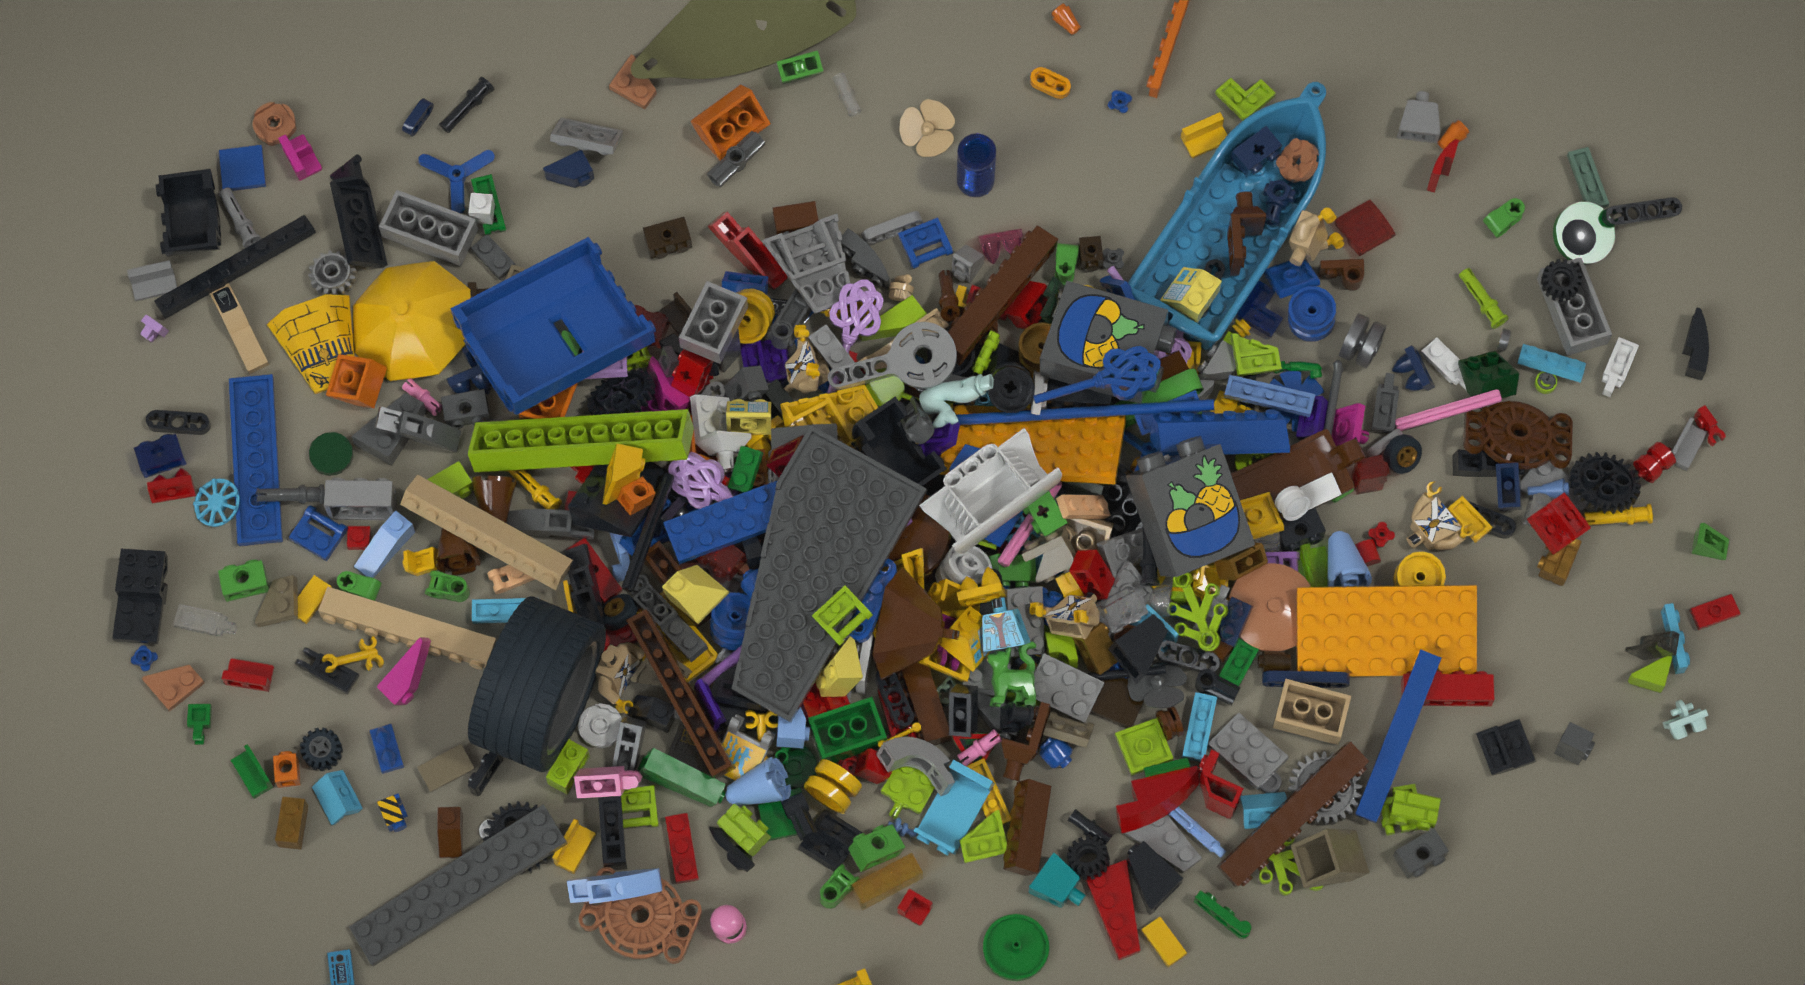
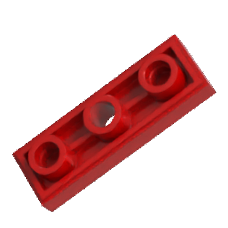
(606, 582)

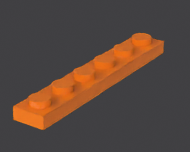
(1167, 46)

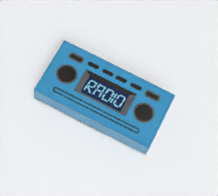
(341, 967)

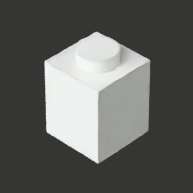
(482, 208)

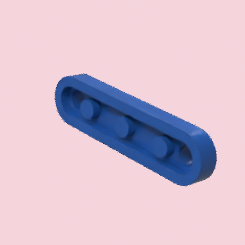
(873, 602)

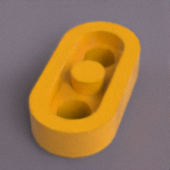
(1051, 82)

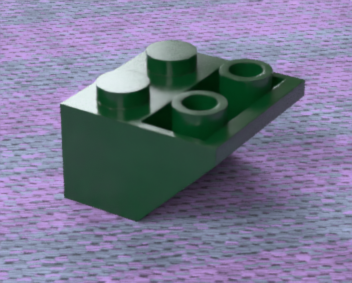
(1488, 373)

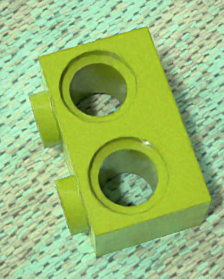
(567, 765)

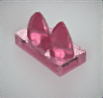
(991, 243)

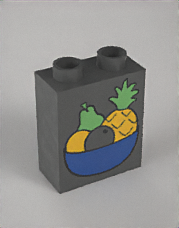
(1092, 324)
(1189, 507)

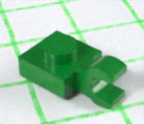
(199, 718)

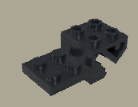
(140, 595)

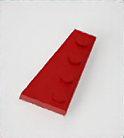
(1116, 908)

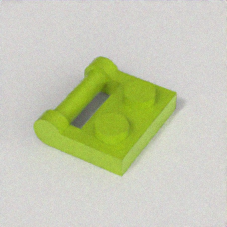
(836, 610)
(640, 800)

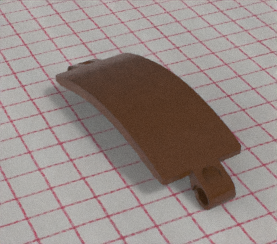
(1305, 463)

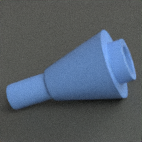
(1551, 489)

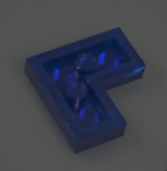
(1256, 313)

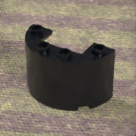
(189, 213)
(885, 441)

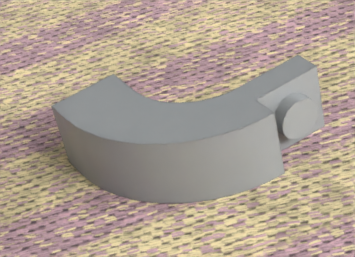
(919, 755)

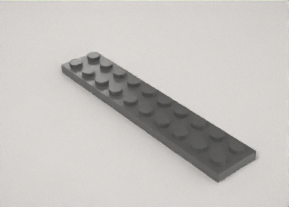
(458, 885)

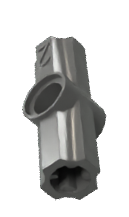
(727, 168)

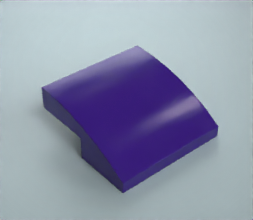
(768, 357)
(709, 704)

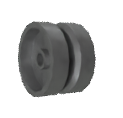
(1359, 339)

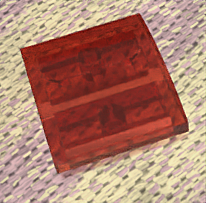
(1364, 227)

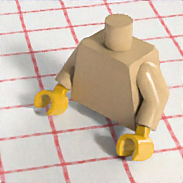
(1311, 236)

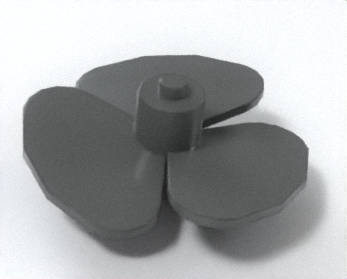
(1155, 688)

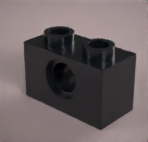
(1310, 524)
(963, 710)

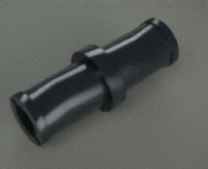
(1089, 827)

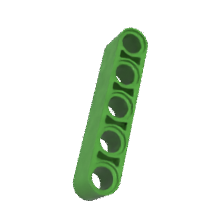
(1169, 389)

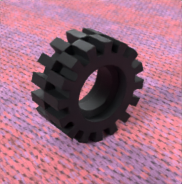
(1566, 269)
(1084, 847)

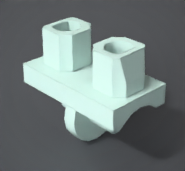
(1695, 718)

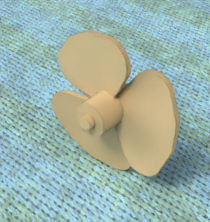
(936, 117)

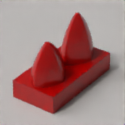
(174, 488)

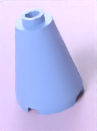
(1345, 562)
(760, 785)

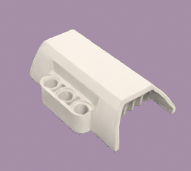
(989, 490)

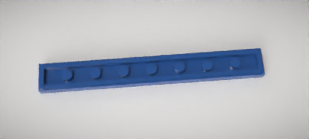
(1398, 736)

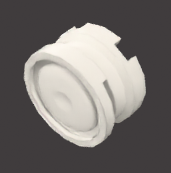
(1292, 503)

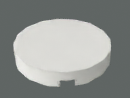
(599, 725)

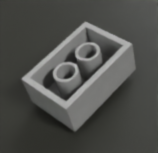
(713, 322)
(360, 499)

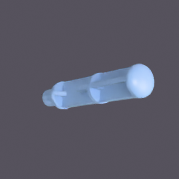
(1197, 831)

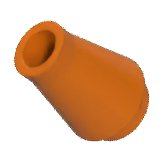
(1066, 19)
(1455, 131)

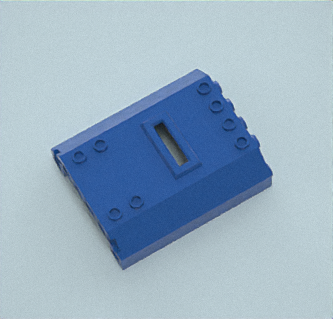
(514, 332)

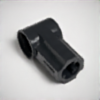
(1219, 687)
(798, 812)

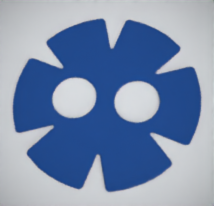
(1292, 380)

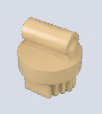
(900, 288)

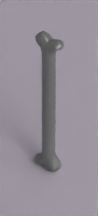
(1333, 397)

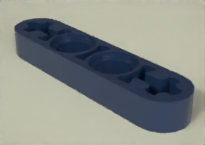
(1313, 678)

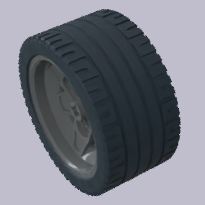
(536, 683)

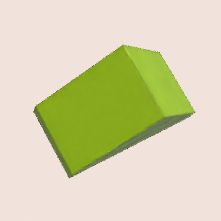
(1653, 675)

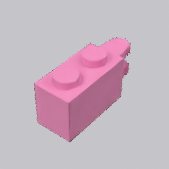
(605, 781)

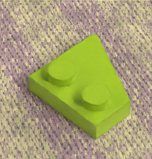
(985, 839)

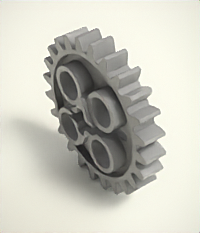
(1346, 798)

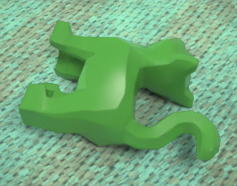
(1014, 681)

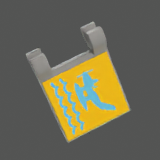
(743, 749)

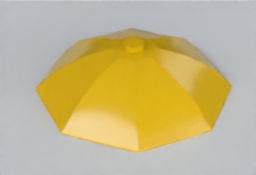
(409, 321)

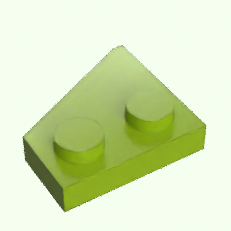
(1253, 356)

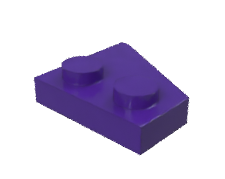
(941, 440)

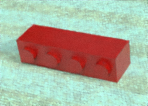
(1458, 689)

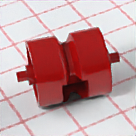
(1654, 462)

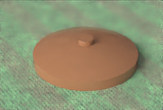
(1274, 603)

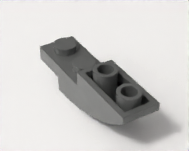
(864, 259)
(418, 428)
(547, 523)
(670, 623)

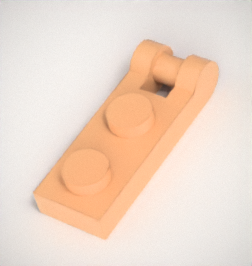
(515, 577)

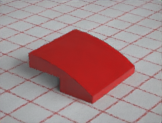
(1443, 164)
(1558, 523)
(815, 704)

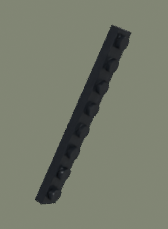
(234, 266)

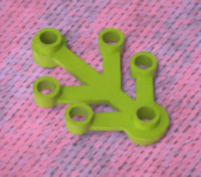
(1199, 614)
(1280, 862)

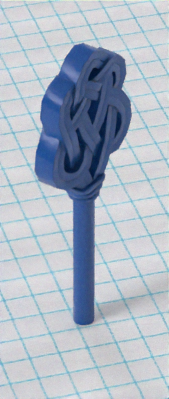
(1122, 375)

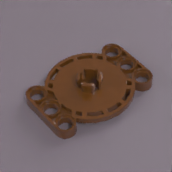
(1534, 437)

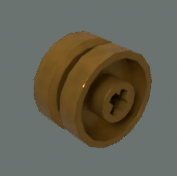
(1031, 346)

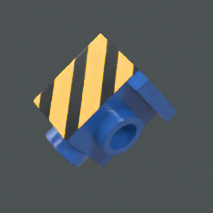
(393, 813)

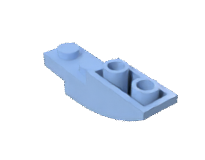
(614, 887)

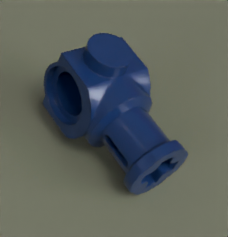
(1277, 203)

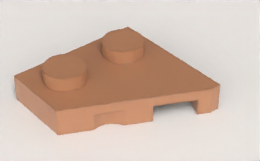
(631, 88)
(173, 685)

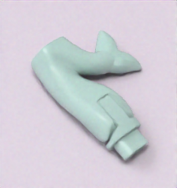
(957, 391)

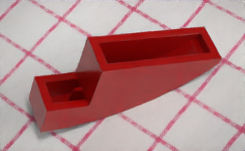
(748, 249)
(1156, 797)

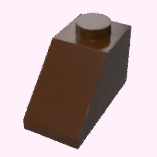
(450, 832)

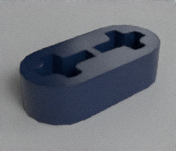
(417, 117)

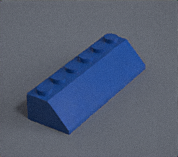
(1236, 432)

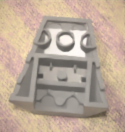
(813, 261)

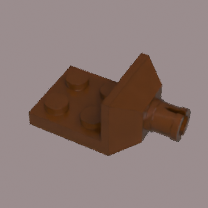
(1244, 221)
(1021, 754)

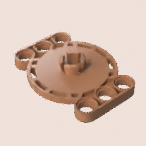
(648, 935)

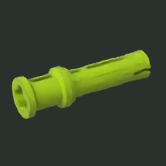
(1488, 305)

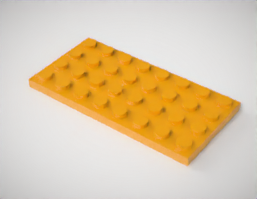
(1080, 447)
(1385, 628)

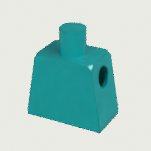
(1057, 883)

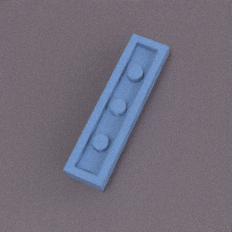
(1269, 395)

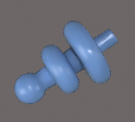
(903, 829)

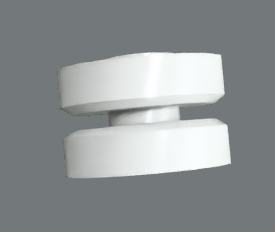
(959, 565)

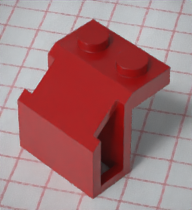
(1217, 785)

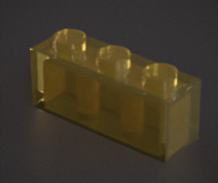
(887, 881)

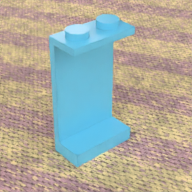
(955, 812)

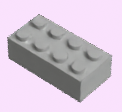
(428, 228)
(1581, 318)

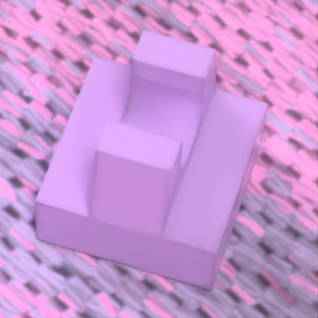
(152, 329)

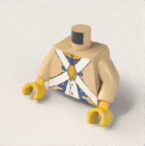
(806, 367)
(1435, 524)
(1071, 617)
(615, 671)

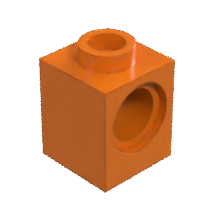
(633, 503)
(289, 778)

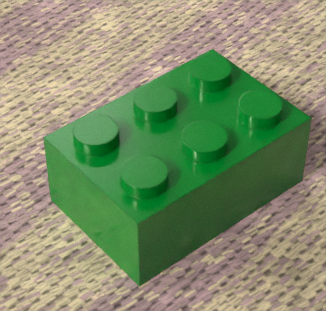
(847, 730)

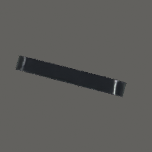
(1642, 213)

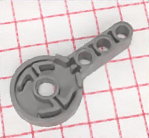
(902, 359)

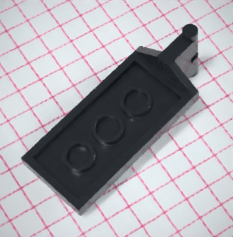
(357, 216)

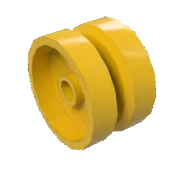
(757, 317)
(1422, 565)
(833, 786)

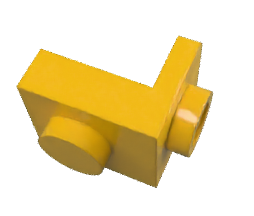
(420, 561)

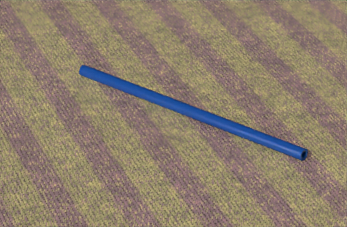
(1087, 412)

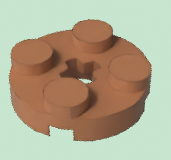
(262, 123)
(1289, 157)

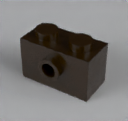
(667, 238)

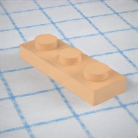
(1083, 506)

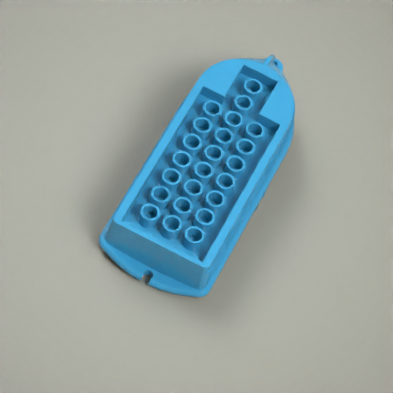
(1202, 219)

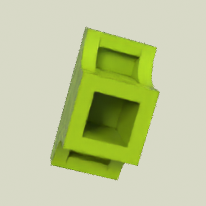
(1062, 648)

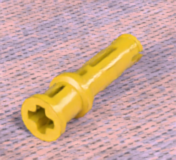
(541, 492)
(1631, 516)

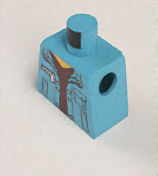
(1003, 627)

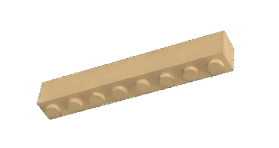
(486, 532)
(406, 627)

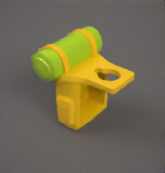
(1201, 578)

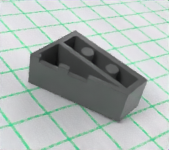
(384, 444)

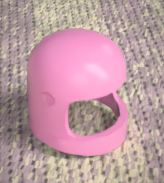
(726, 922)

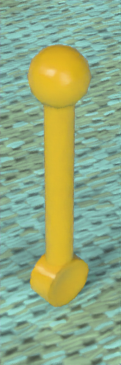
(916, 727)

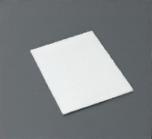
(1321, 490)

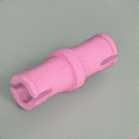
(423, 395)
(979, 747)

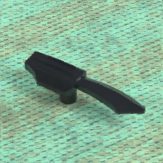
(736, 854)

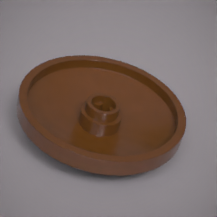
(925, 534)

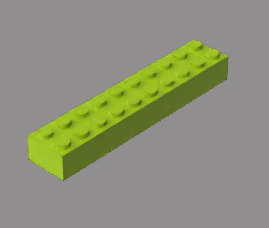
(579, 440)

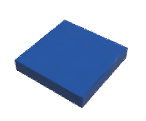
(242, 168)
(1289, 278)

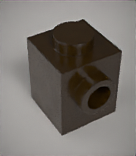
(1090, 253)

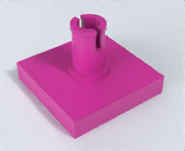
(1348, 424)

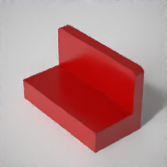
(248, 675)

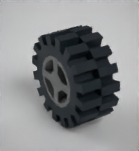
(318, 742)

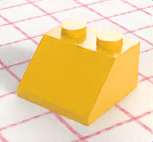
(622, 469)

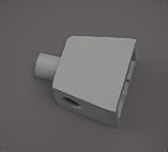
(1420, 120)

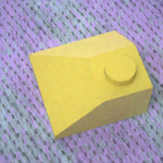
(694, 592)

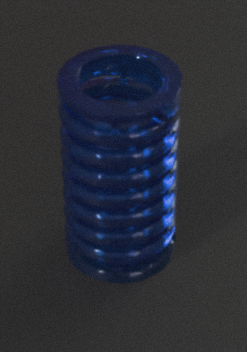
(976, 165)

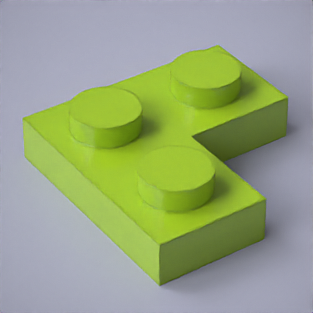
(1245, 102)

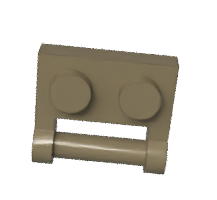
(1044, 543)
(1068, 730)

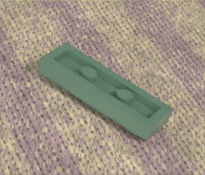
(1587, 177)

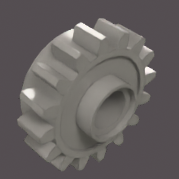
(332, 284)

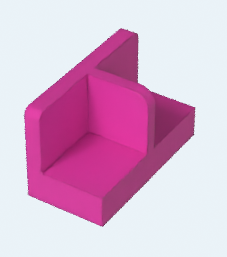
(300, 156)

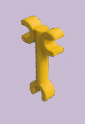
(367, 652)
(760, 721)

